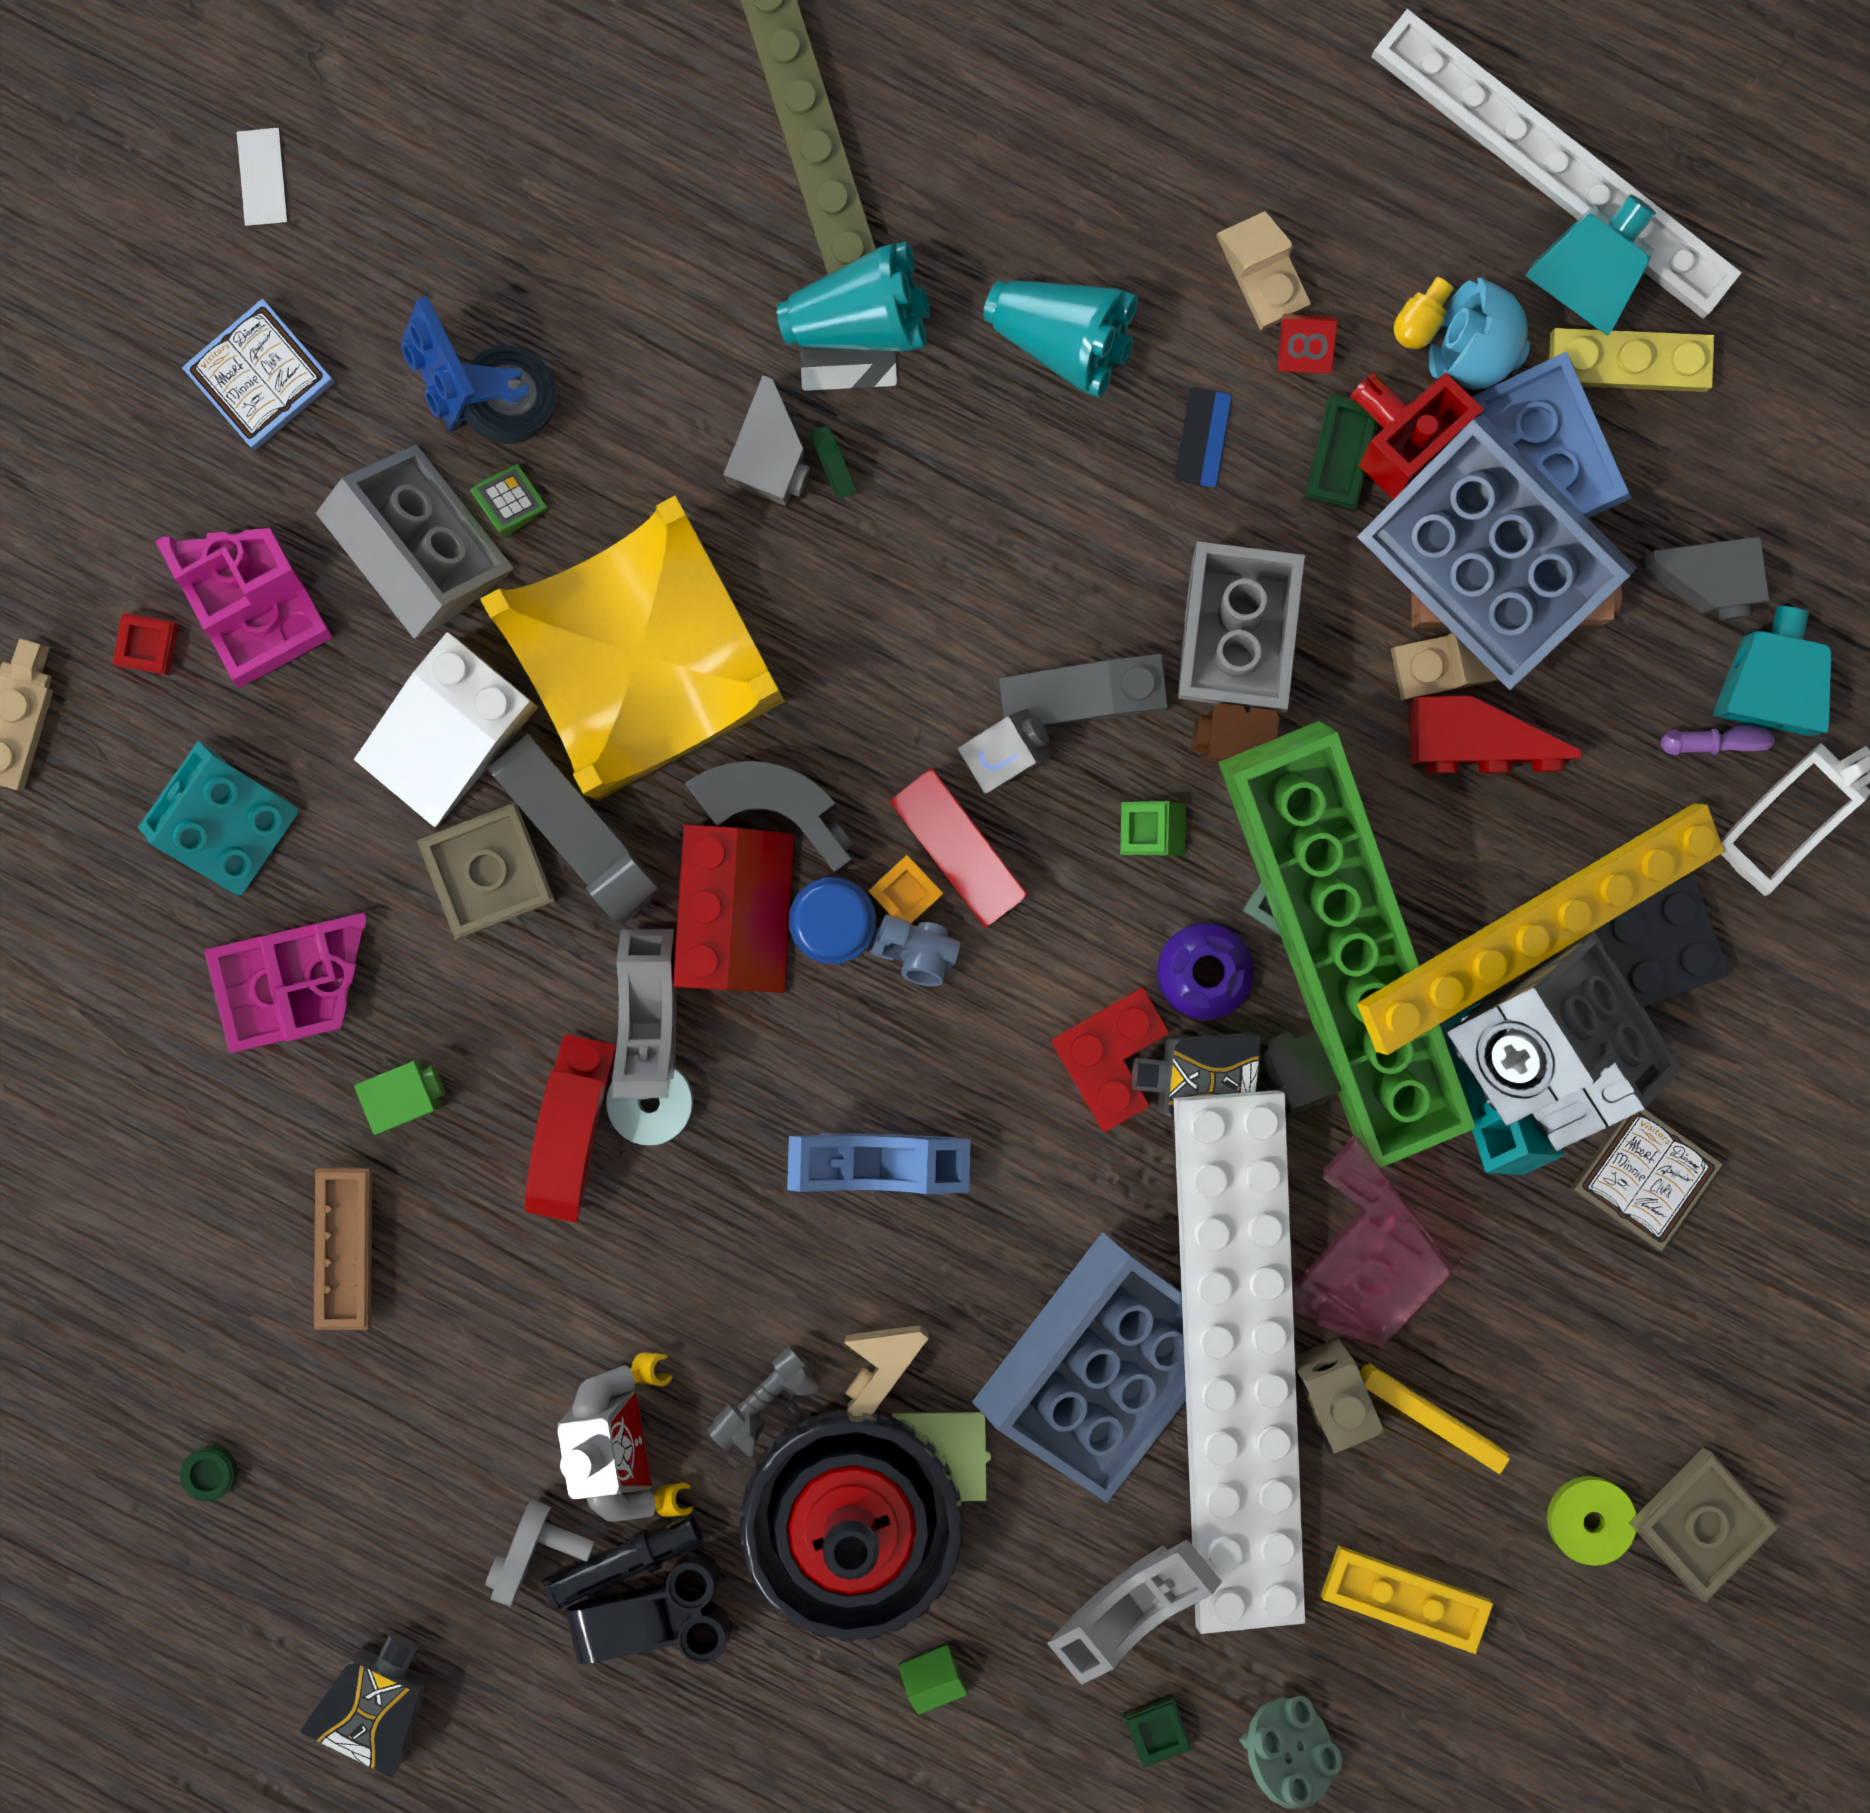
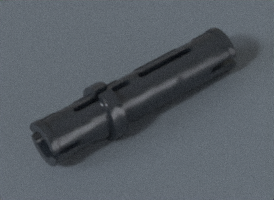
(642, 1553)

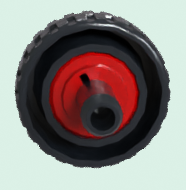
(851, 1524)

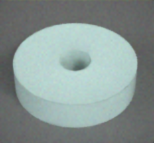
(657, 1126)

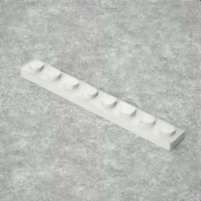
(1547, 155)

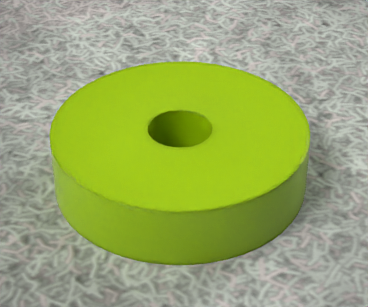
(1567, 1515)

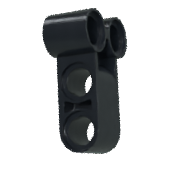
(651, 1618)

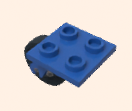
(500, 393)

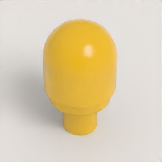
(1422, 316)

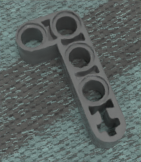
(576, 830)

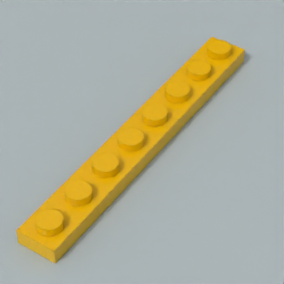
(1539, 928)

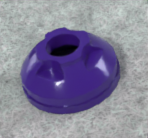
(1176, 975)

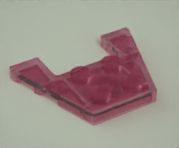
(1377, 1265)

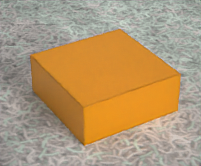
(905, 891)

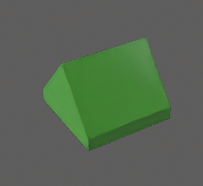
(932, 1679)

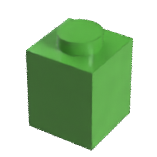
(400, 1095)

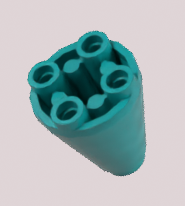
(860, 306)
(1066, 327)

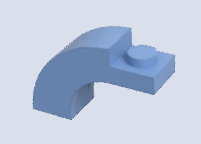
(879, 1163)

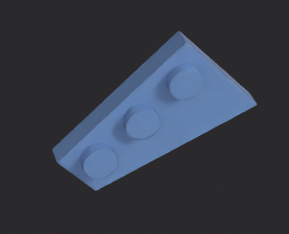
(1557, 430)

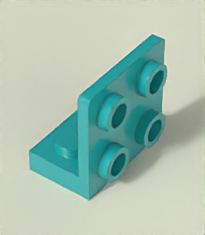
(217, 820)

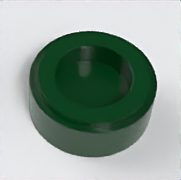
(208, 1473)

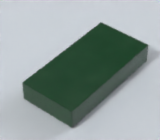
(1340, 446)

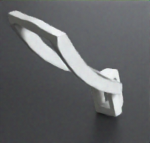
(1840, 773)

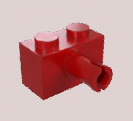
(1411, 431)

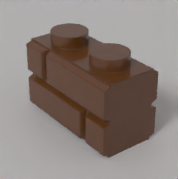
(1231, 731)

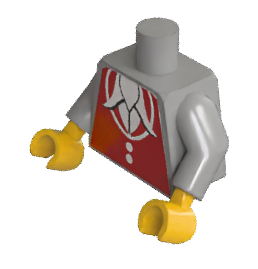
(607, 1447)

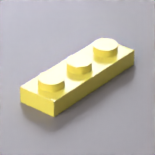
(1637, 359)

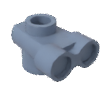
(923, 948)

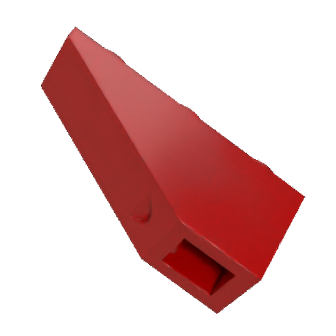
(1470, 731)

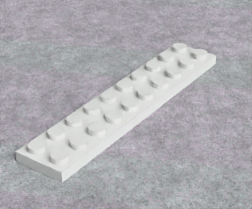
(1240, 1357)

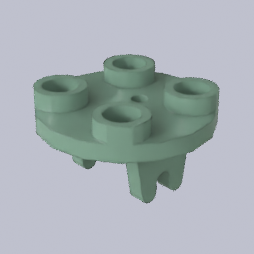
(1291, 1752)

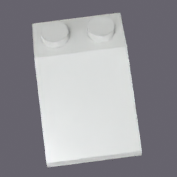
(444, 729)

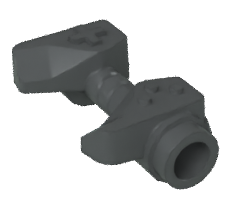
(741, 1423)

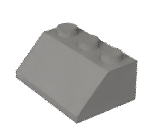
(413, 539)

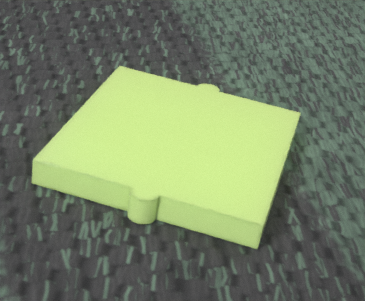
(962, 1443)

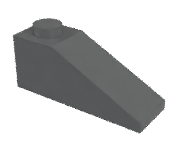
(1088, 691)

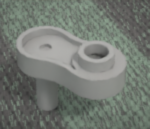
(509, 1572)

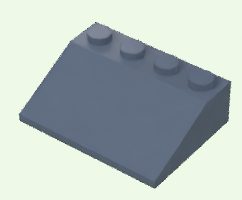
(1496, 551)
(1094, 1371)

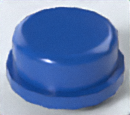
(832, 920)

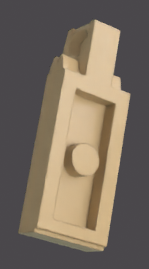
(23, 710)

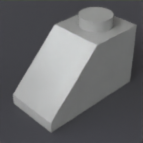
(768, 451)

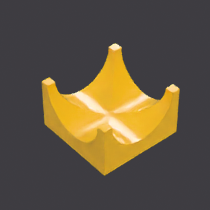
(636, 653)

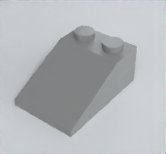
(1240, 626)

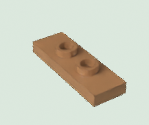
(343, 1248)

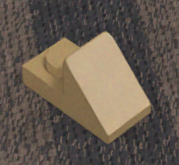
(1263, 269)
(1437, 667)
(891, 1354)

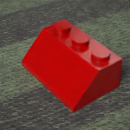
(733, 909)

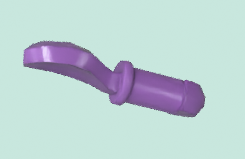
(1740, 738)

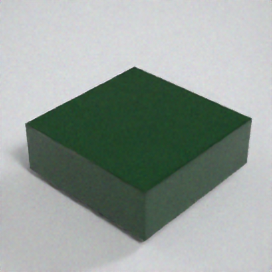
(1157, 1731)

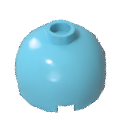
(1482, 336)

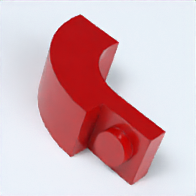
(568, 1128)

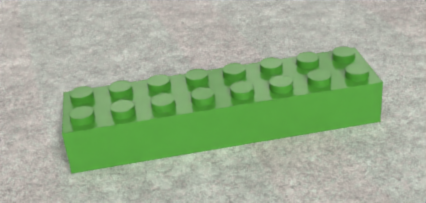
(1343, 935)

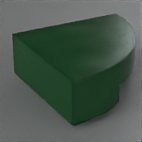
(832, 462)

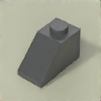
(1713, 576)

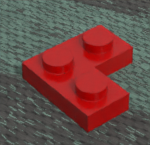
(1096, 1051)

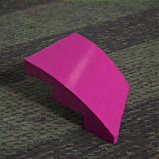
(246, 599)
(285, 982)

